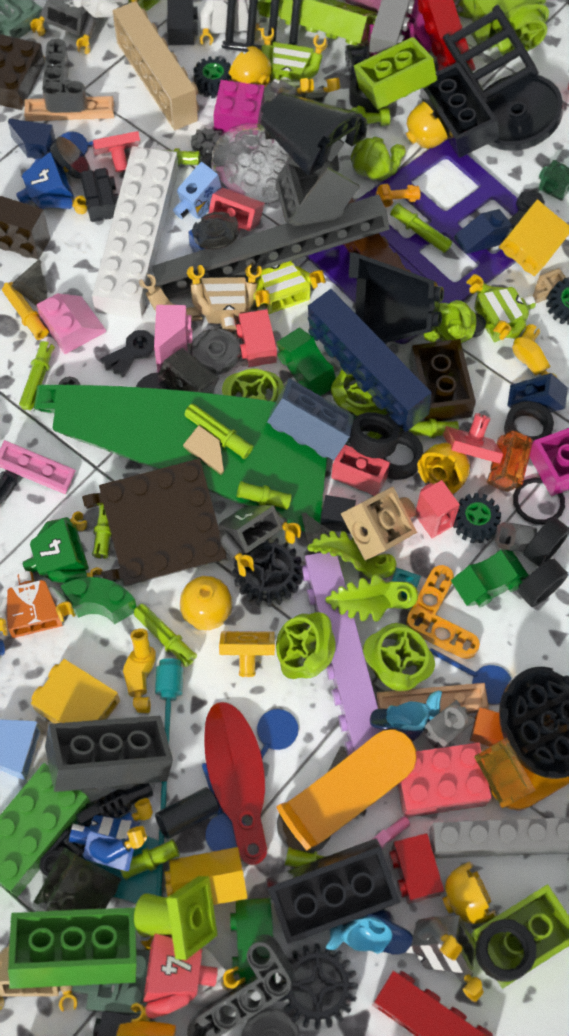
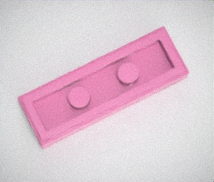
(35, 467)

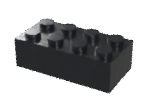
(461, 110)
(332, 890)

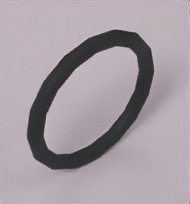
(524, 515)

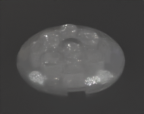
(235, 164)

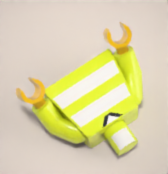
(285, 286)

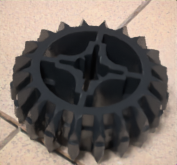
(287, 578)
(332, 986)

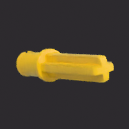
(29, 317)

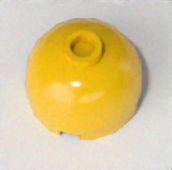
(251, 67)
(424, 127)
(446, 465)
(205, 603)
(467, 895)

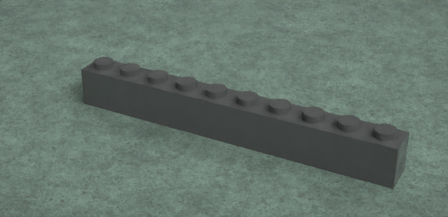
(273, 247)

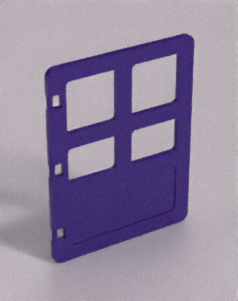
(336, 260)

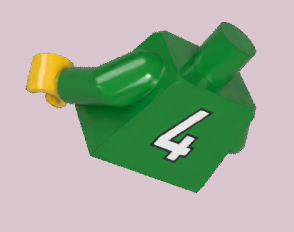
(59, 551)

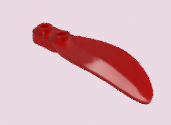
(236, 776)

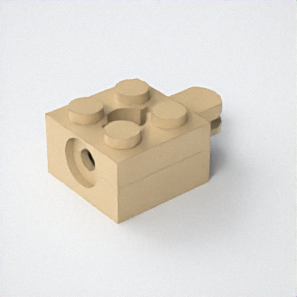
(385, 519)

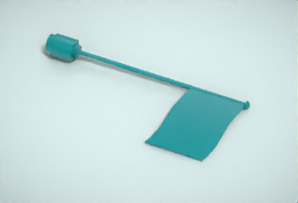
(168, 686)

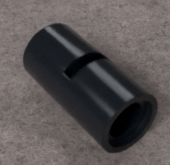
(186, 812)

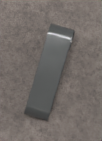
(58, 93)
(239, 998)

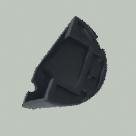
(309, 127)
(394, 300)

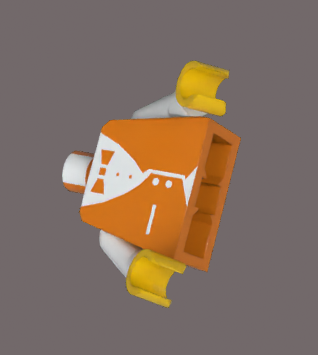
(32, 607)

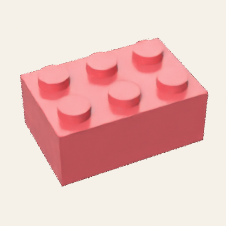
(444, 782)

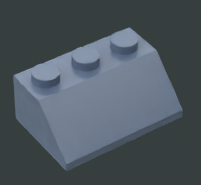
(311, 420)

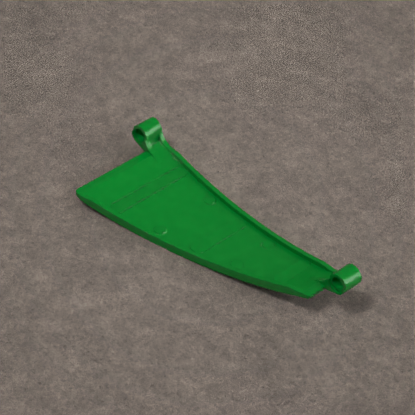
(152, 428)

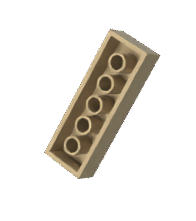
(156, 65)

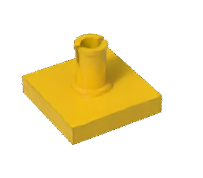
(247, 645)

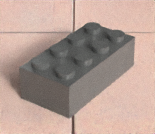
(107, 753)

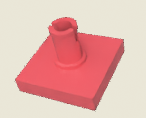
(117, 146)
(474, 442)

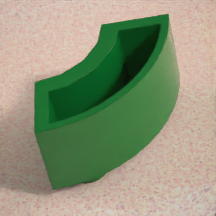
(306, 362)
(489, 578)
(99, 597)
(250, 920)

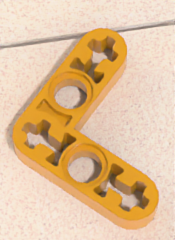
(429, 615)

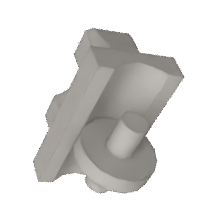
(448, 725)

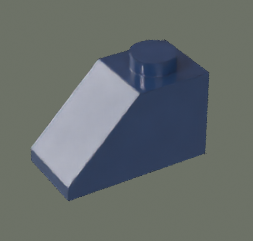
(32, 137)
(484, 231)
(543, 389)

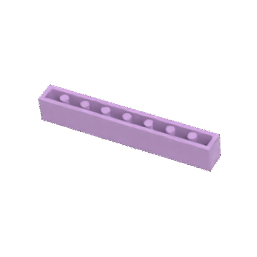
(348, 667)

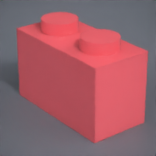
(243, 208)
(257, 338)
(360, 471)
(436, 508)

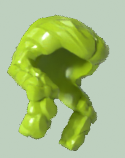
(373, 161)
(457, 323)

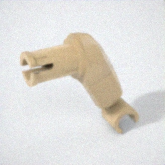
(157, 297)

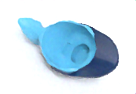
(407, 717)
(372, 933)

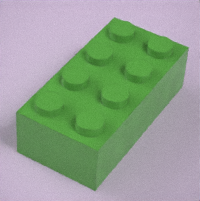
(33, 826)
(72, 948)

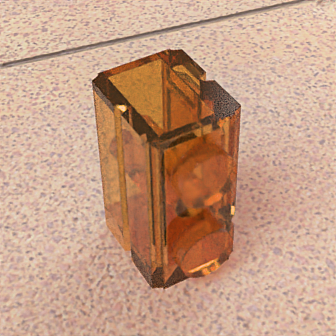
(513, 465)

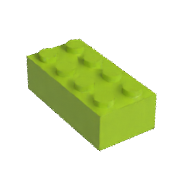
(333, 18)

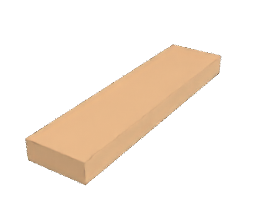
(97, 108)
(468, 695)

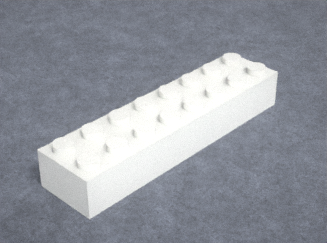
(135, 232)

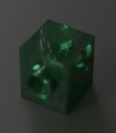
(555, 180)

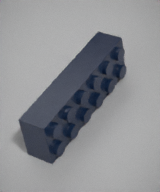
(368, 360)

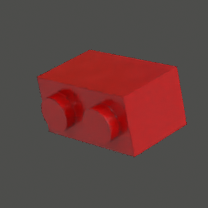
(416, 869)

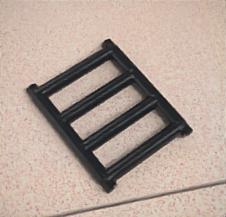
(251, 26)
(507, 32)

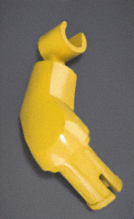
(530, 352)
(137, 669)

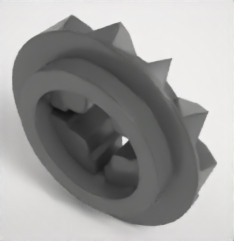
(198, 140)

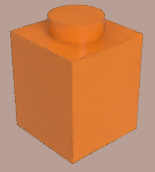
(486, 728)

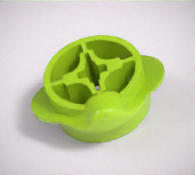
(529, 25)
(253, 384)
(348, 397)
(298, 645)
(393, 676)

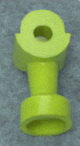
(382, 116)

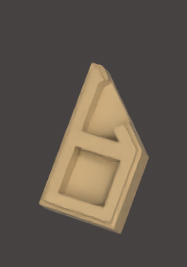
(546, 283)
(205, 447)

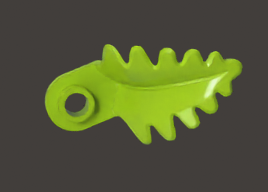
(382, 564)
(372, 597)

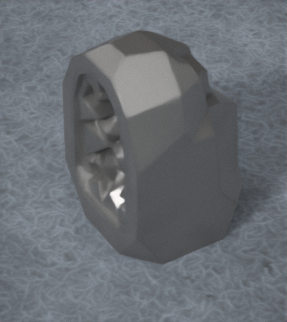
(514, 536)

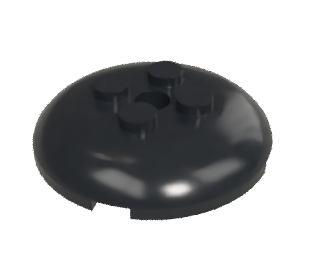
(528, 702)

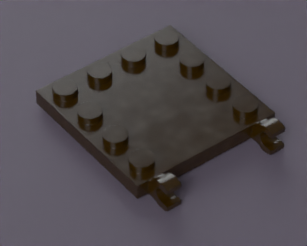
(160, 522)

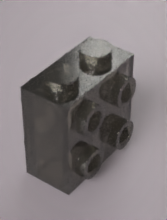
(76, 885)

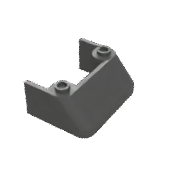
(315, 196)

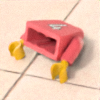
(170, 981)

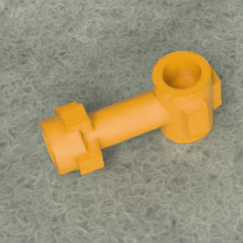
(387, 196)

